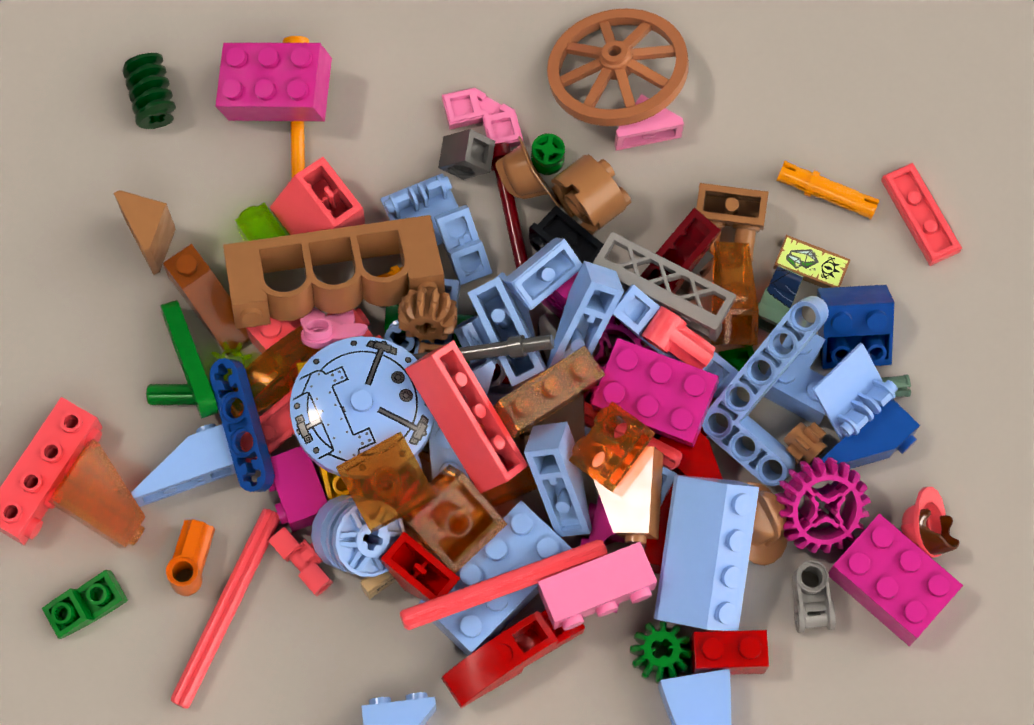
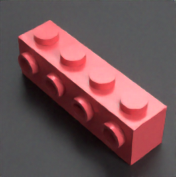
(466, 417)
(43, 467)

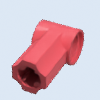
(672, 335)

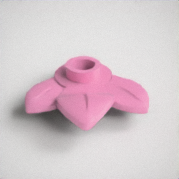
(324, 330)

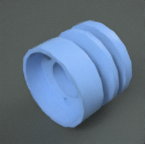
(339, 538)

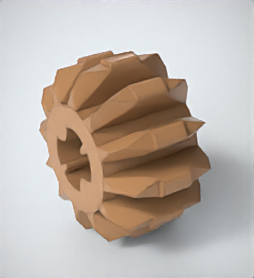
(427, 314)

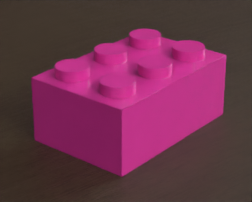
(273, 82)
(657, 391)
(894, 579)

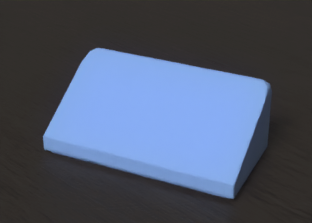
(543, 273)

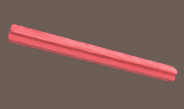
(500, 585)
(225, 609)

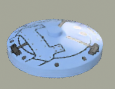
(355, 399)

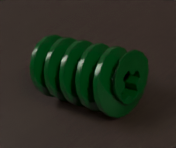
(149, 90)

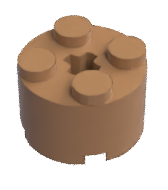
(590, 192)

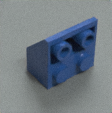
(854, 317)

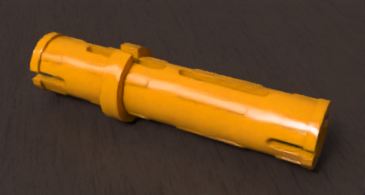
(828, 190)

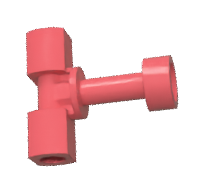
(303, 558)

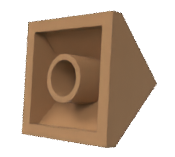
(149, 224)

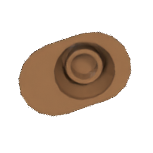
(521, 176)
(767, 537)

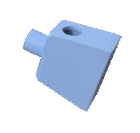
(698, 698)

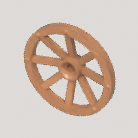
(617, 62)

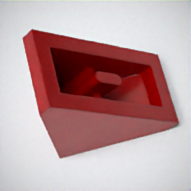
(418, 569)

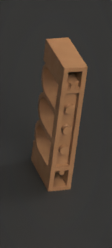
(256, 302)

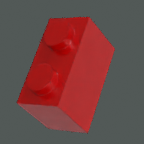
(733, 650)

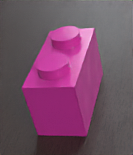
(297, 488)

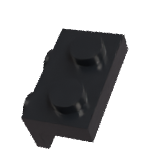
(561, 225)

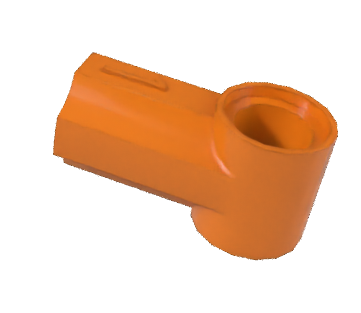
(190, 554)

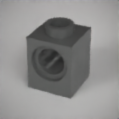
(466, 154)

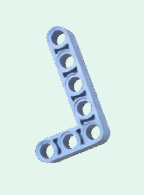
(758, 385)

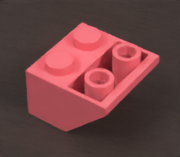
(317, 201)

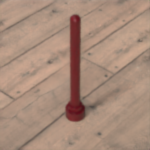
(510, 209)

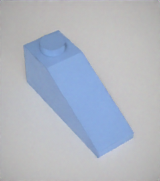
(586, 311)
(193, 463)
(558, 479)

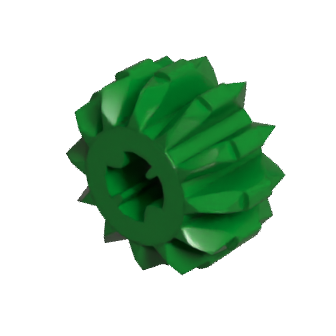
(656, 640)

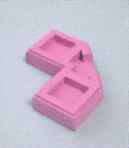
(474, 107)

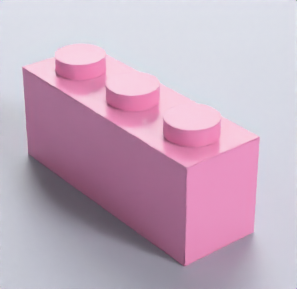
(597, 586)

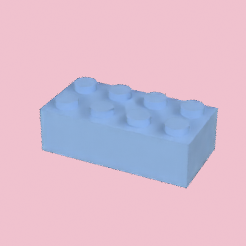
(518, 544)

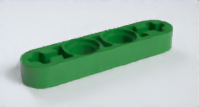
(189, 359)

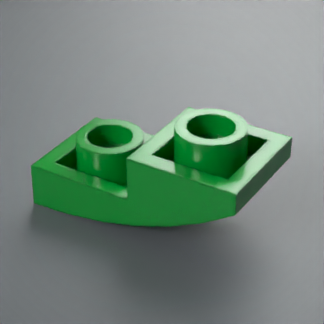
(84, 605)

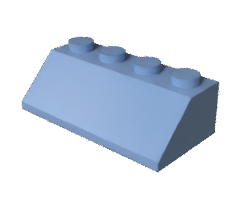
(706, 553)

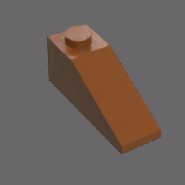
(205, 296)

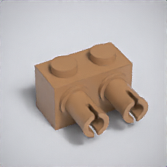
(736, 208)

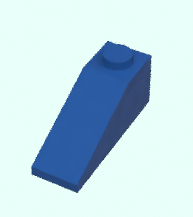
(878, 438)

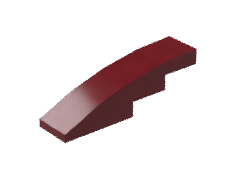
(684, 247)

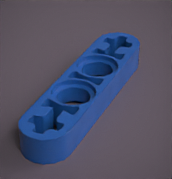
(236, 427)

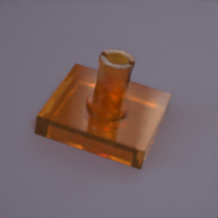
(386, 482)

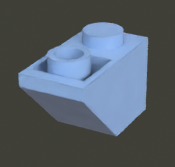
(413, 711)

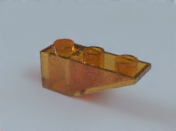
(735, 273)

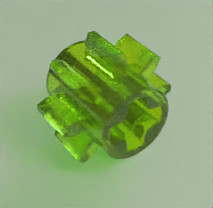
(235, 353)

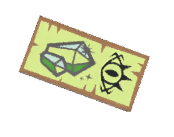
(812, 262)

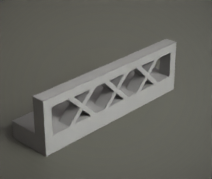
(694, 315)

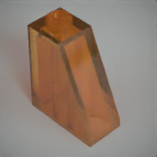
(99, 498)

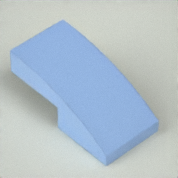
(463, 244)

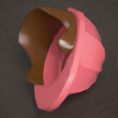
(928, 524)

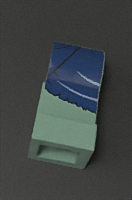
(778, 298)

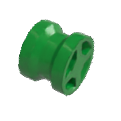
(549, 146)

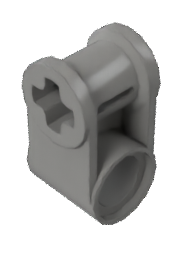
(813, 600)

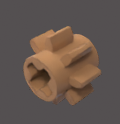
(805, 442)

